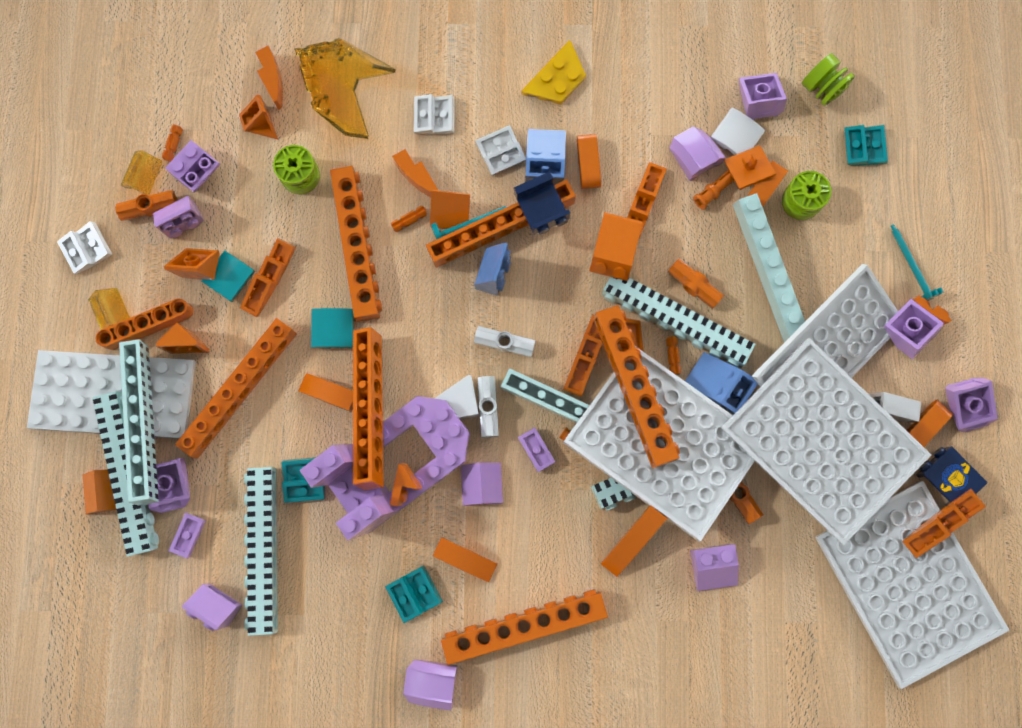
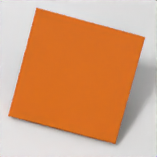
(749, 167)
(449, 208)

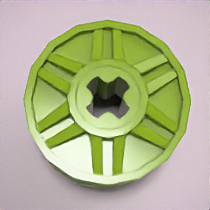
(828, 79)
(300, 178)
(798, 202)

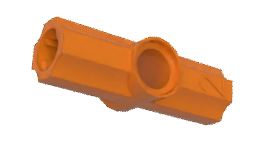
(135, 207)
(695, 283)
(747, 505)

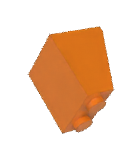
(616, 246)

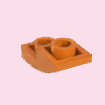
(937, 311)

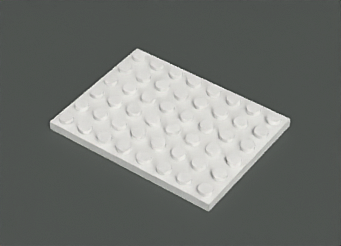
(826, 441)
(709, 460)
(912, 607)

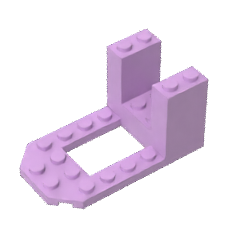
(371, 508)

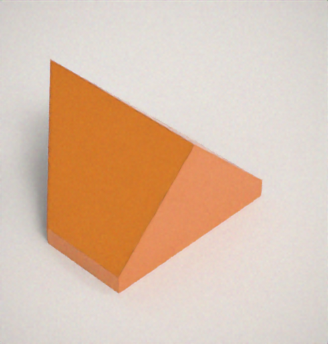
(256, 118)

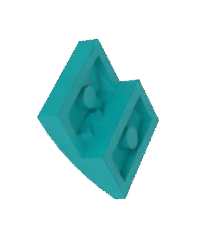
(866, 145)
(230, 276)
(331, 328)
(295, 485)
(413, 594)

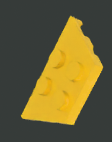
(557, 77)

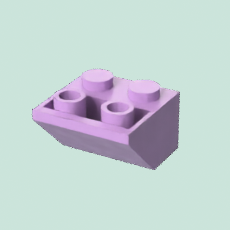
(192, 166)
(178, 217)
(212, 607)

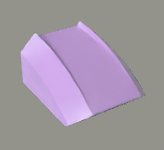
(762, 95)
(695, 152)
(972, 403)
(172, 486)
(430, 684)

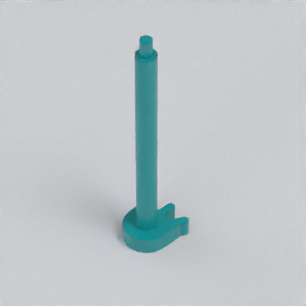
(438, 234)
(928, 294)

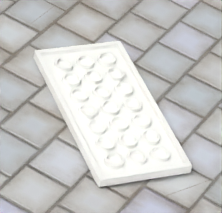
(844, 326)
(69, 381)

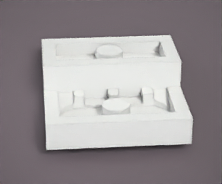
(434, 114)
(737, 132)
(500, 150)
(84, 248)

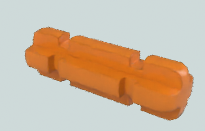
(172, 142)
(409, 218)
(673, 355)

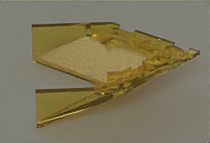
(331, 77)

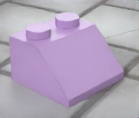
(912, 328)
(715, 567)

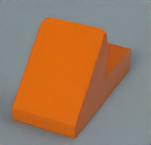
(403, 479)

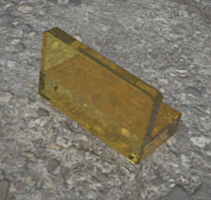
(141, 172)
(108, 307)

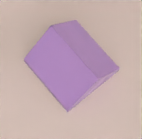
(481, 483)

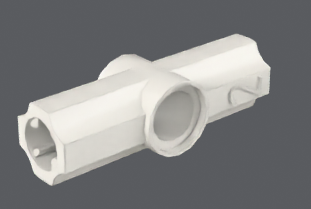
(517, 344)
(488, 420)

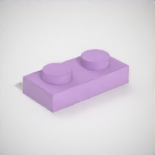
(536, 449)
(187, 535)

